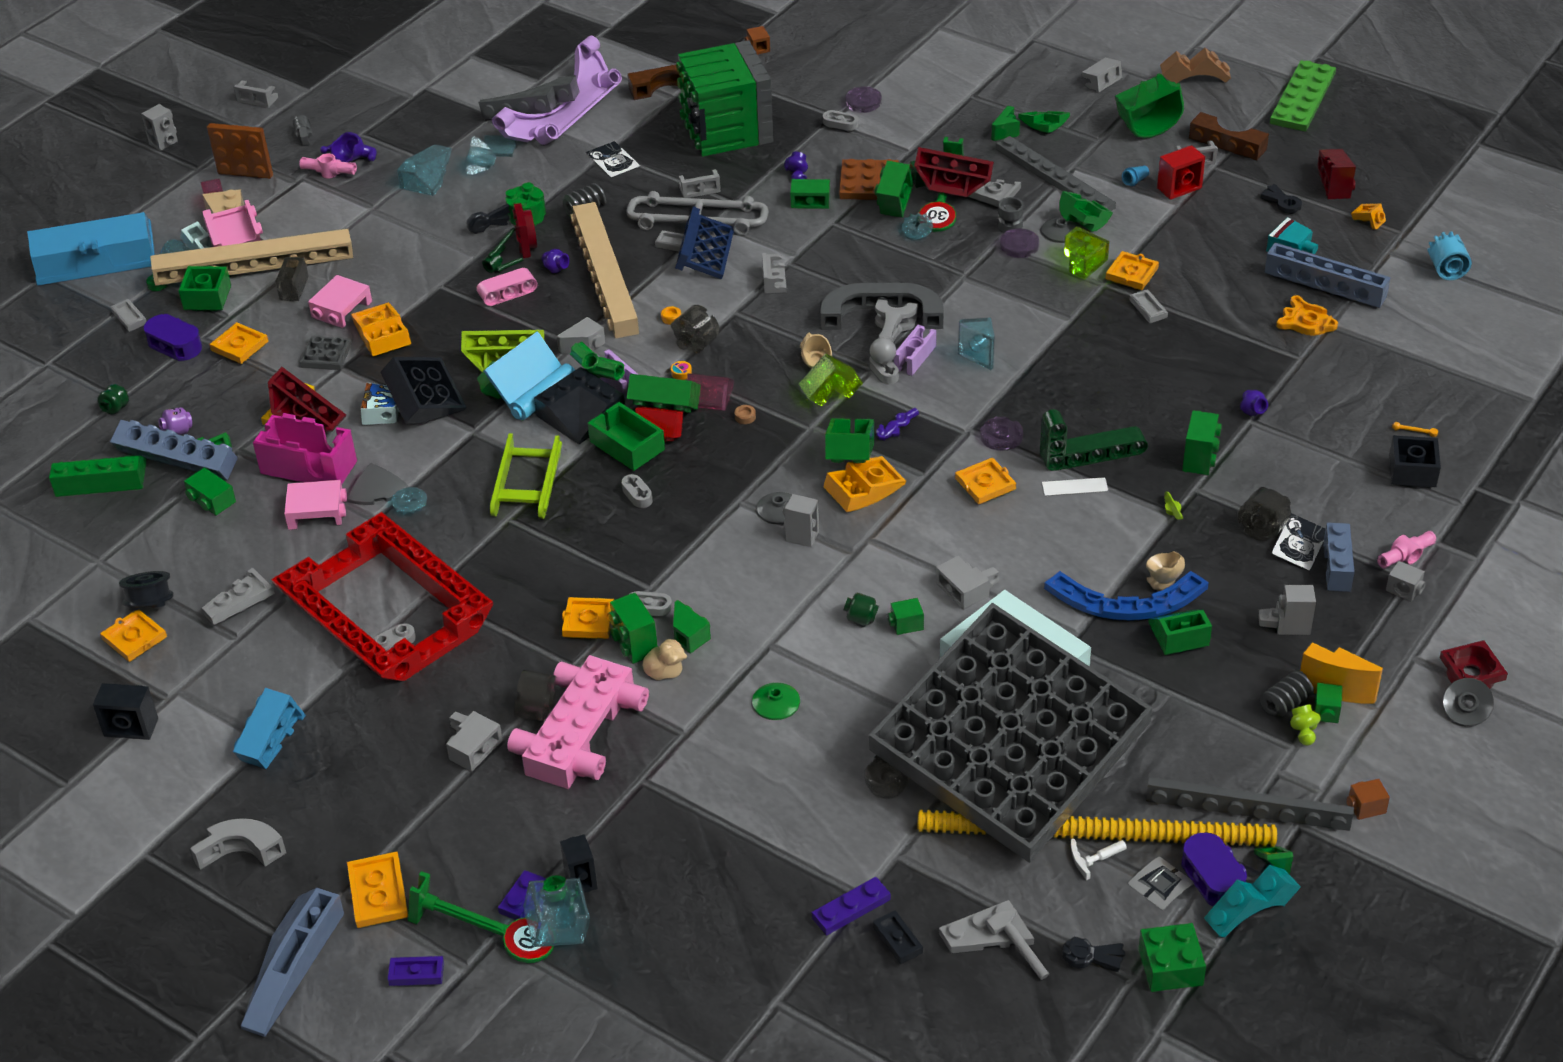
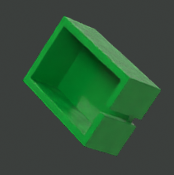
(663, 392)
(628, 436)
(844, 445)

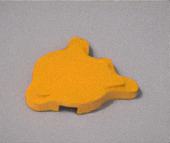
(1306, 318)

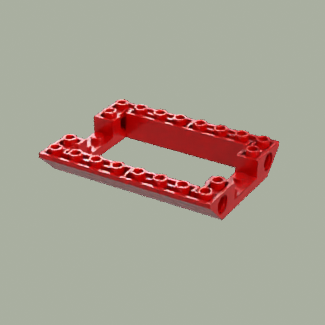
(379, 535)

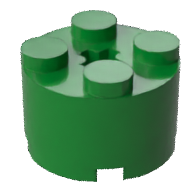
(530, 198)

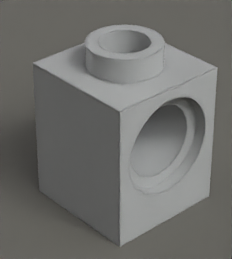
(1405, 581)

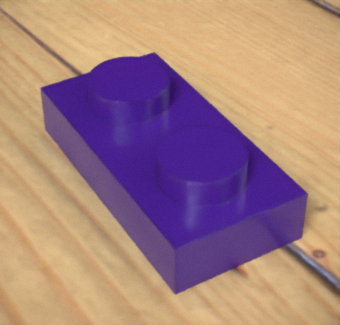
(513, 902)
(416, 970)

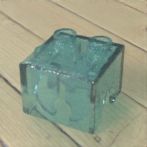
(557, 915)

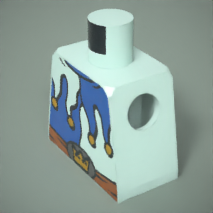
(378, 405)

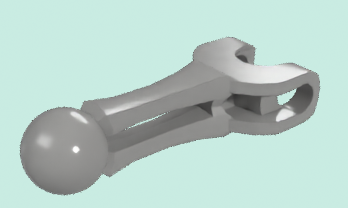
(892, 322)

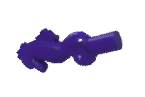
(892, 428)

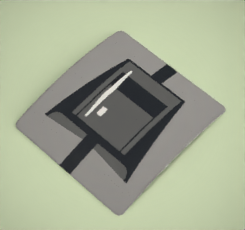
(1160, 882)

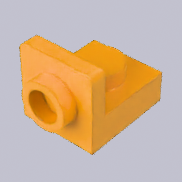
(1370, 212)

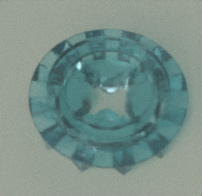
(924, 229)
(405, 495)

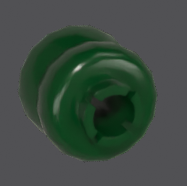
(113, 399)

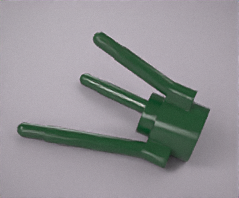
(494, 260)

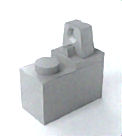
(965, 583)
(1293, 611)
(474, 739)

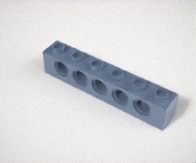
(1327, 275)
(173, 448)

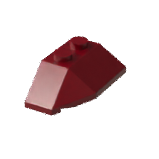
(952, 172)
(296, 398)

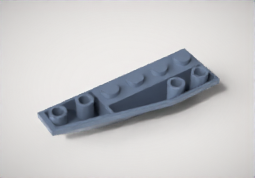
(291, 955)

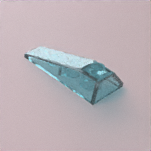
(425, 170)

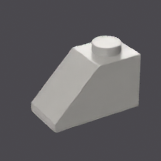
(584, 331)

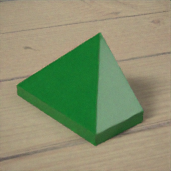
(1276, 857)

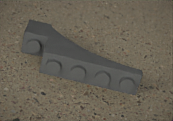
(535, 100)

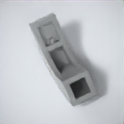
(239, 835)

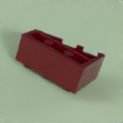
(1336, 173)

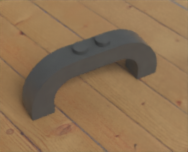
(866, 295)

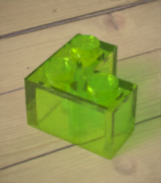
(1085, 251)
(827, 377)

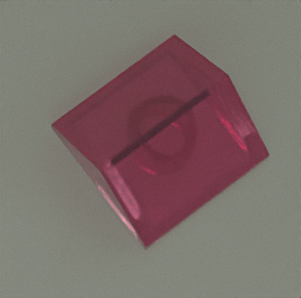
(714, 390)

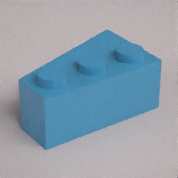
(267, 727)

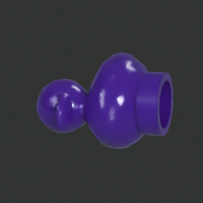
(797, 164)
(555, 260)
(1253, 402)

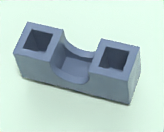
(1340, 557)

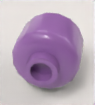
(176, 420)

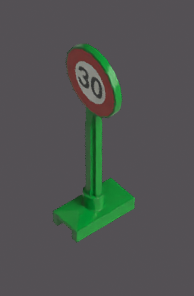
(942, 213)
(515, 935)

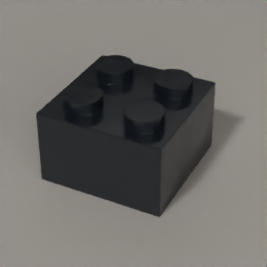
(1414, 461)
(125, 711)

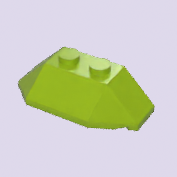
(489, 346)

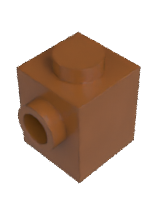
(759, 39)
(1368, 799)

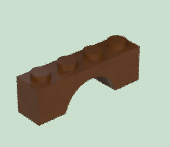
(645, 82)
(1246, 143)

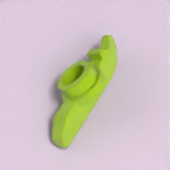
(1172, 507)

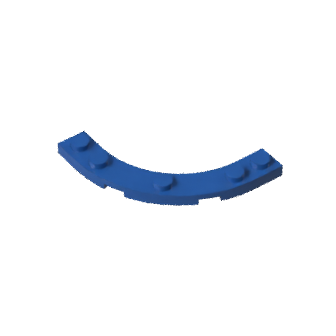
(1126, 608)

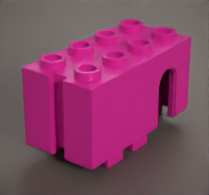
(301, 451)

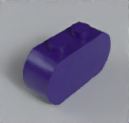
(173, 337)
(1211, 866)

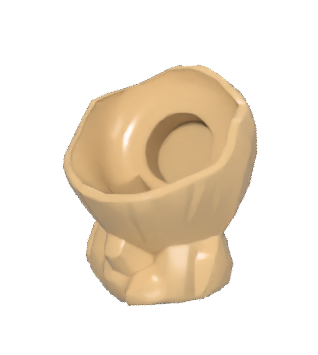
(813, 348)
(1164, 569)
(664, 660)

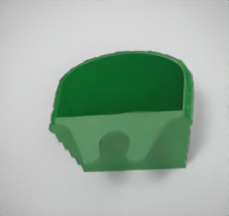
(1151, 106)

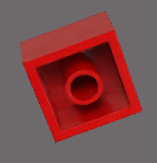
(1181, 172)

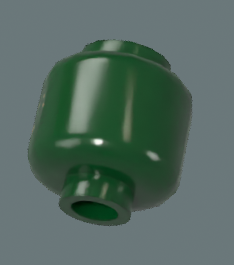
(861, 609)

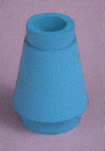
(1134, 175)

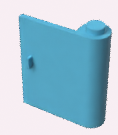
(525, 374)

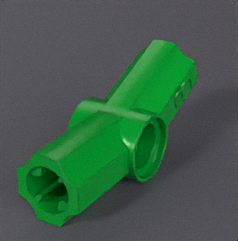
(597, 365)

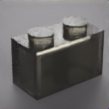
(291, 279)

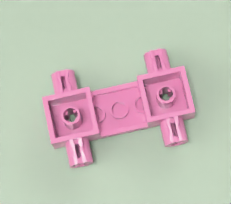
(562, 744)

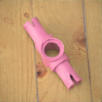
(328, 165)
(1406, 549)

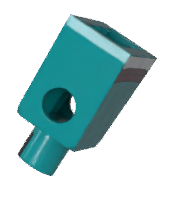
(1292, 235)

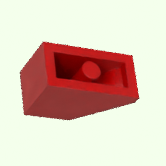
(668, 420)

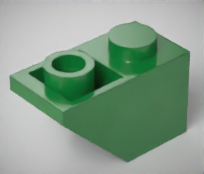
(689, 627)

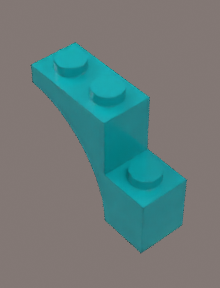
(1244, 899)

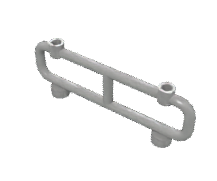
(741, 225)

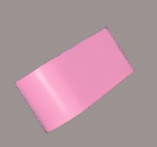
(507, 286)

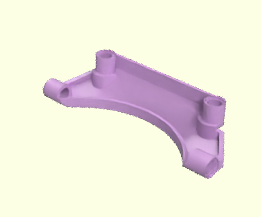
(593, 83)

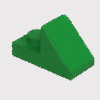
(1005, 125)

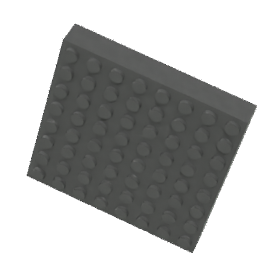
(1010, 731)

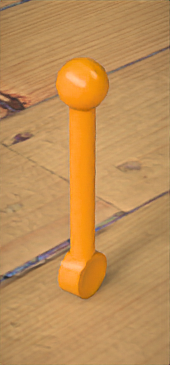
(1432, 432)

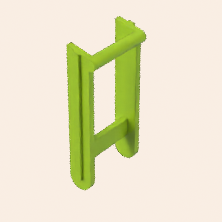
(525, 496)

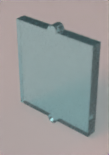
(501, 146)

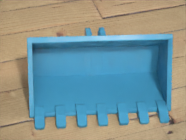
(91, 248)

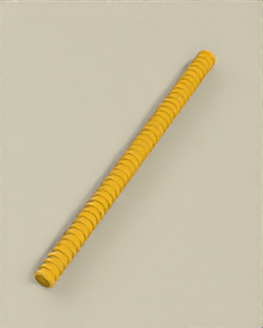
(1119, 829)

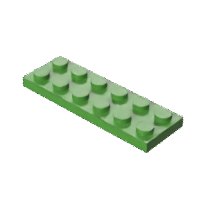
(1303, 95)

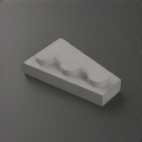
(995, 191)
(239, 598)
(974, 935)

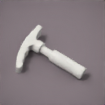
(1102, 854)

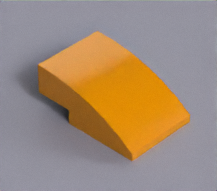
(381, 329)
(863, 483)
(1356, 675)

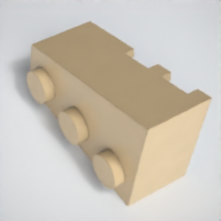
(223, 200)

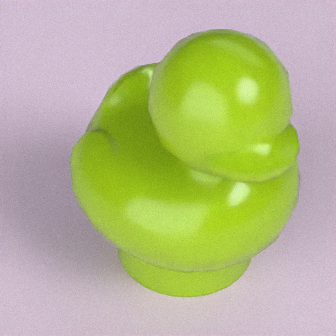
(1305, 721)

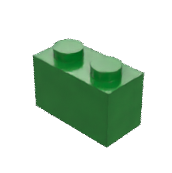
(810, 193)
(209, 491)

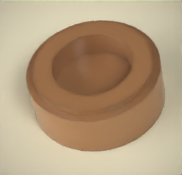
(745, 414)

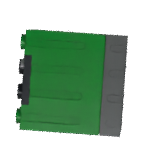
(725, 98)

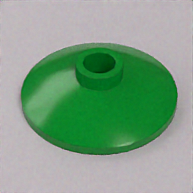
(776, 701)

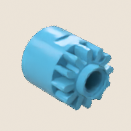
(1449, 256)

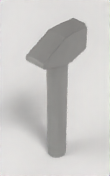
(1002, 921)

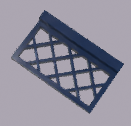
(688, 245)

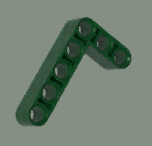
(1066, 453)

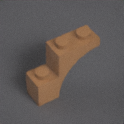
(1204, 63)

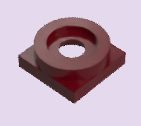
(524, 230)
(1476, 655)

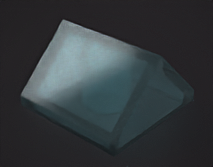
(977, 341)

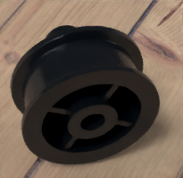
(146, 590)

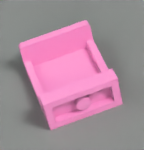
(233, 225)
(338, 299)
(315, 501)

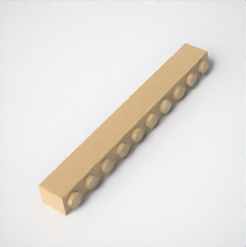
(254, 255)
(604, 270)

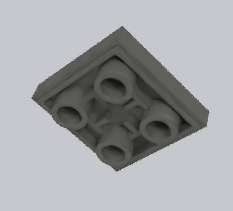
(326, 353)

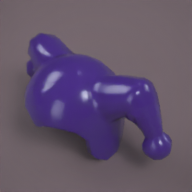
(349, 148)

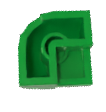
(1087, 213)

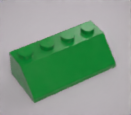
(98, 475)

